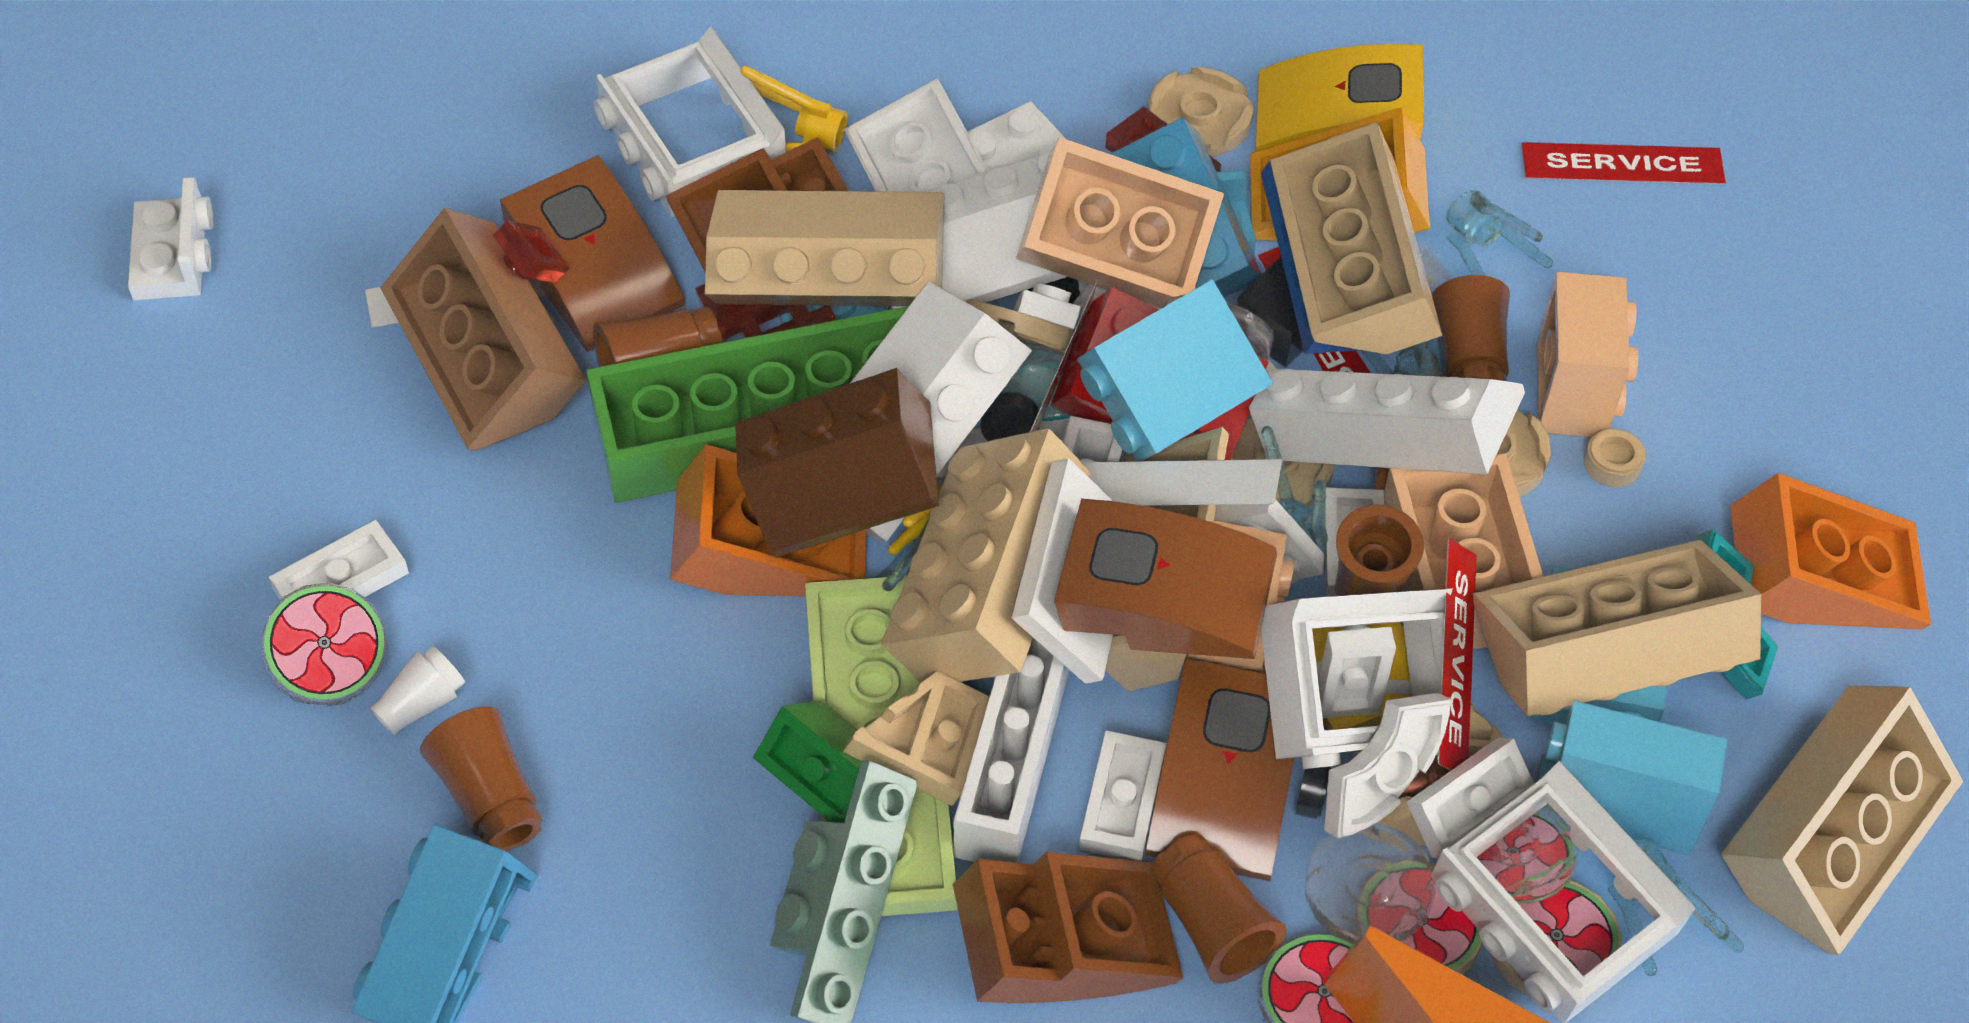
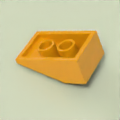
(1404, 147)

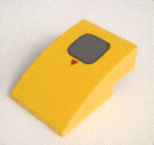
(1337, 89)

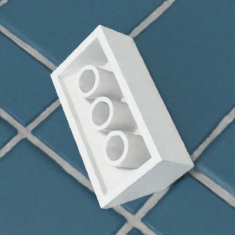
(984, 232)
(954, 360)
(1387, 419)

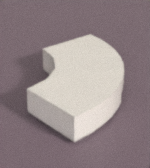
(1373, 780)

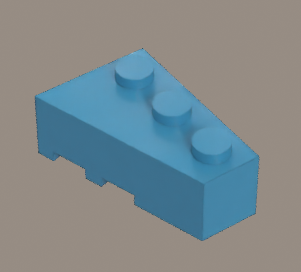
(1182, 153)
(439, 930)

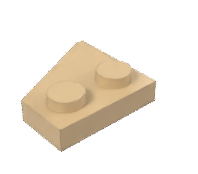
(927, 735)

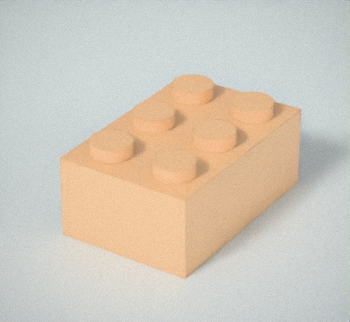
(1119, 224)
(1475, 512)

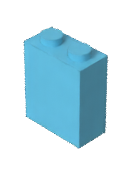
(1173, 372)
(1642, 771)

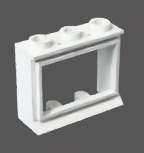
(669, 73)
(1293, 669)
(1516, 938)

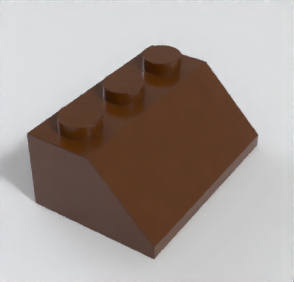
(838, 462)

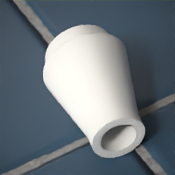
(419, 689)

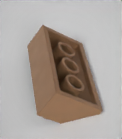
(480, 332)

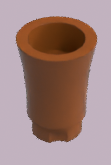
(1473, 326)
(654, 335)
(1376, 551)
(484, 777)
(1217, 910)

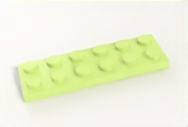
(860, 683)

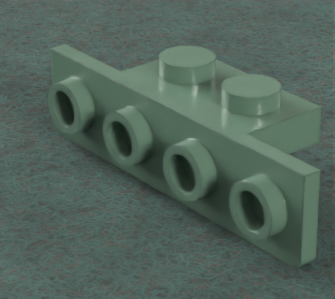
(840, 893)

